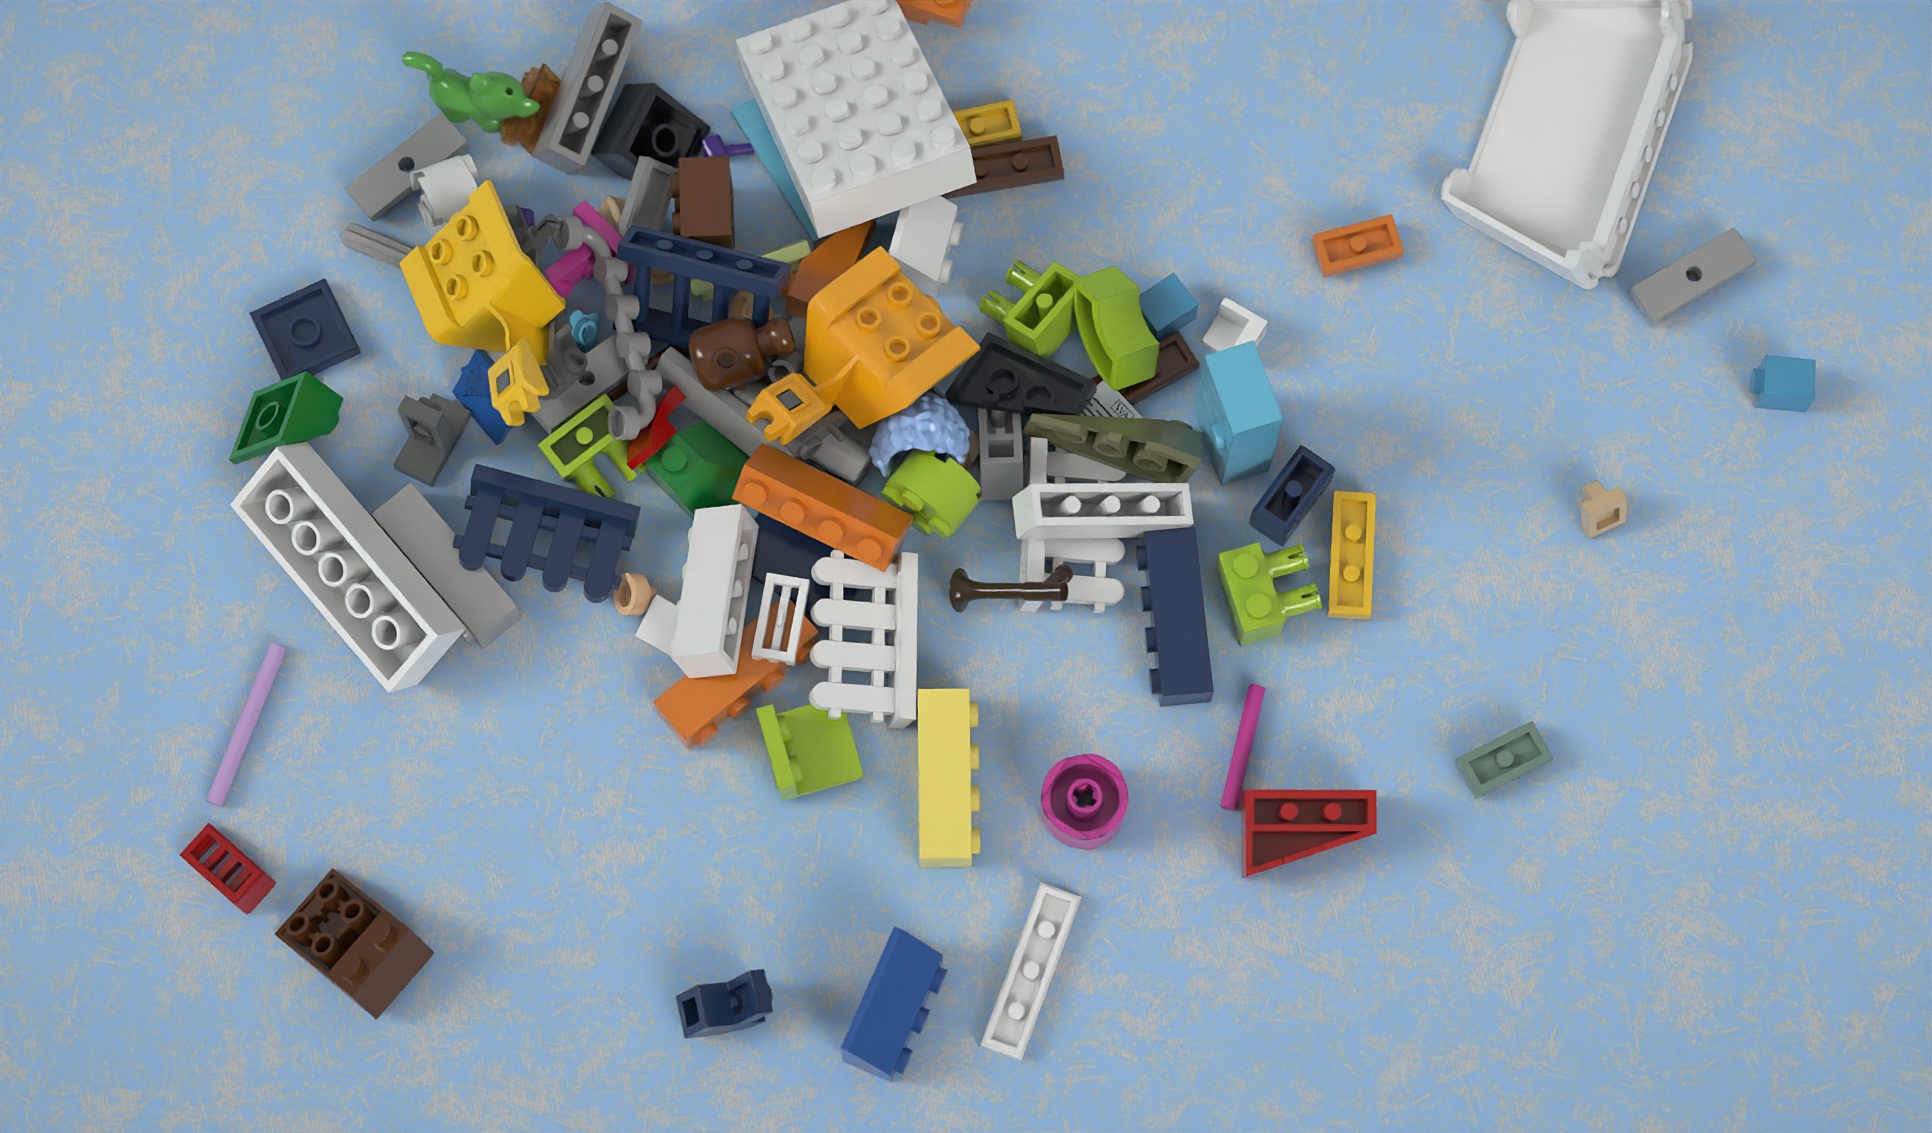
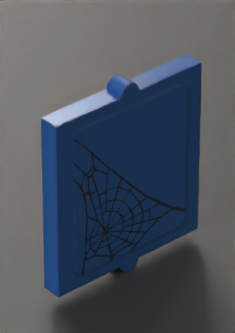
(475, 395)

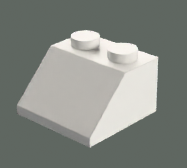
(924, 241)

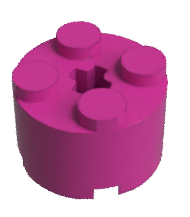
(1078, 777)

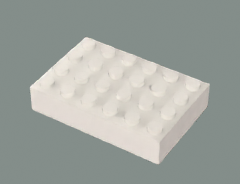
(855, 113)

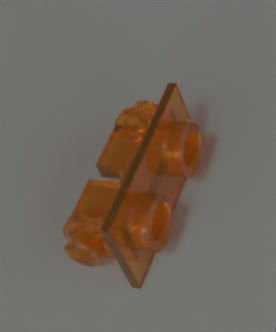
(541, 87)

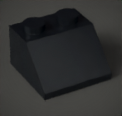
(648, 125)

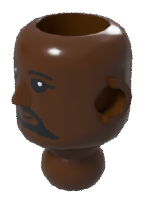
(736, 352)

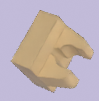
(1602, 509)

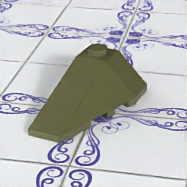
(1139, 446)

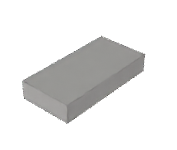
(647, 196)

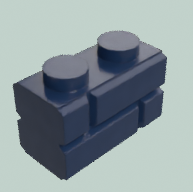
(1291, 495)

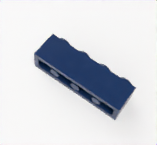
(1176, 616)

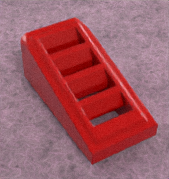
(247, 887)

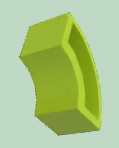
(1114, 327)

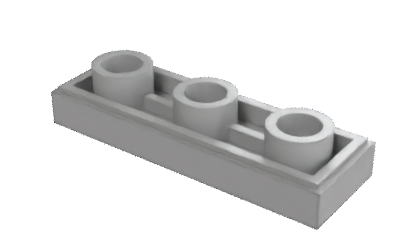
(387, 183)
(1709, 264)
(603, 371)

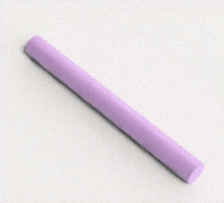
(246, 725)

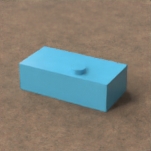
(1237, 413)

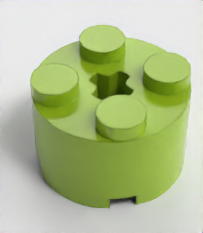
(933, 492)

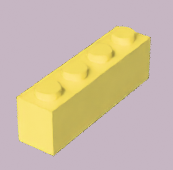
(945, 778)

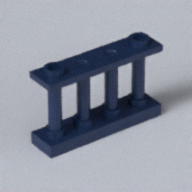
(700, 261)

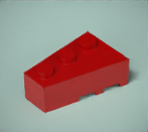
(1296, 823)

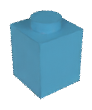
(1167, 307)
(1784, 383)

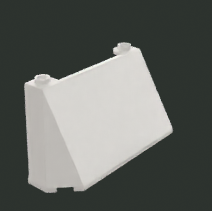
(1575, 130)

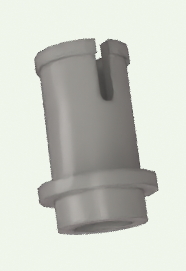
(787, 364)

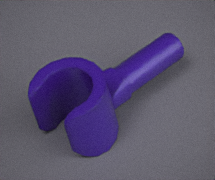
(714, 147)

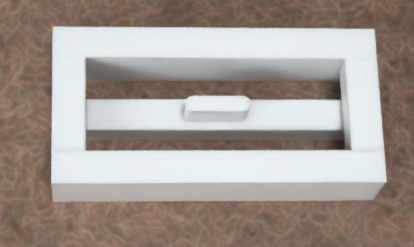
(774, 654)

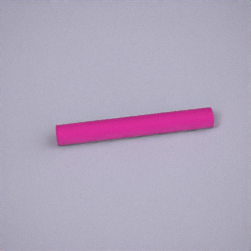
(1242, 747)

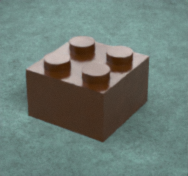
(704, 201)

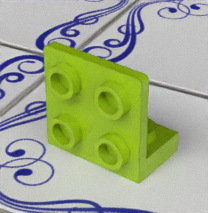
(808, 750)

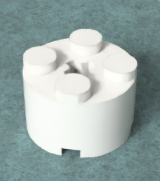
(444, 190)

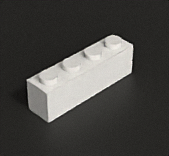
(1100, 510)
(714, 591)

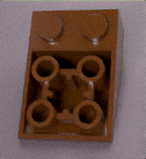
(355, 943)

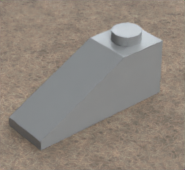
(1000, 454)

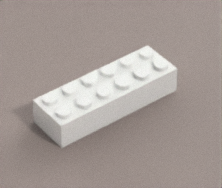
(347, 566)

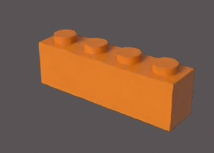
(822, 507)
(700, 704)

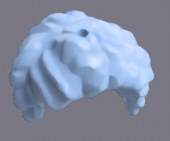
(925, 426)

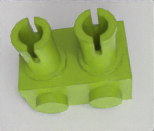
(1042, 315)
(579, 440)
(1249, 591)

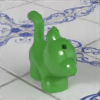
(483, 97)

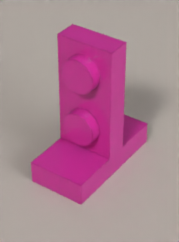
(580, 262)

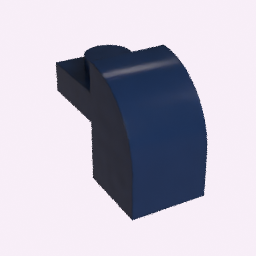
(725, 1005)

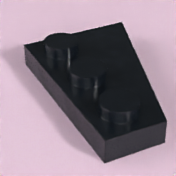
(1018, 382)

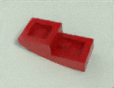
(657, 432)

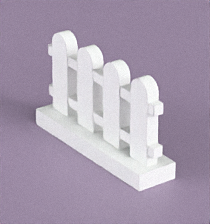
(1095, 590)
(896, 659)

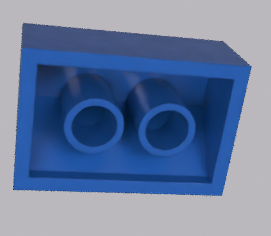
(893, 1006)

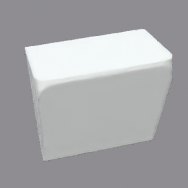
(659, 624)

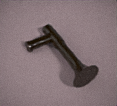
(964, 590)

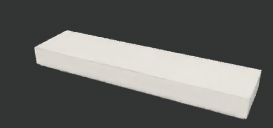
(1030, 972)

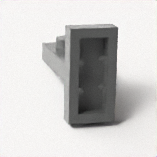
(433, 433)

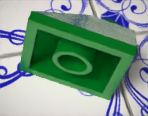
(286, 415)
(697, 468)

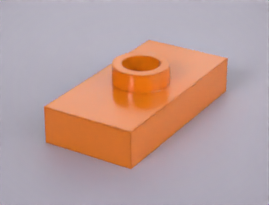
(1357, 245)

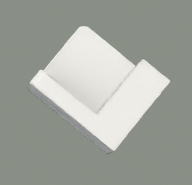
(1234, 327)

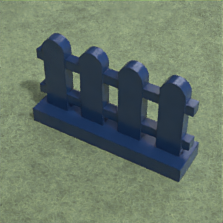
(533, 501)

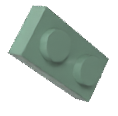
(1504, 760)

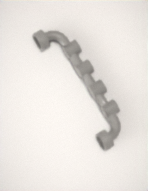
(622, 421)

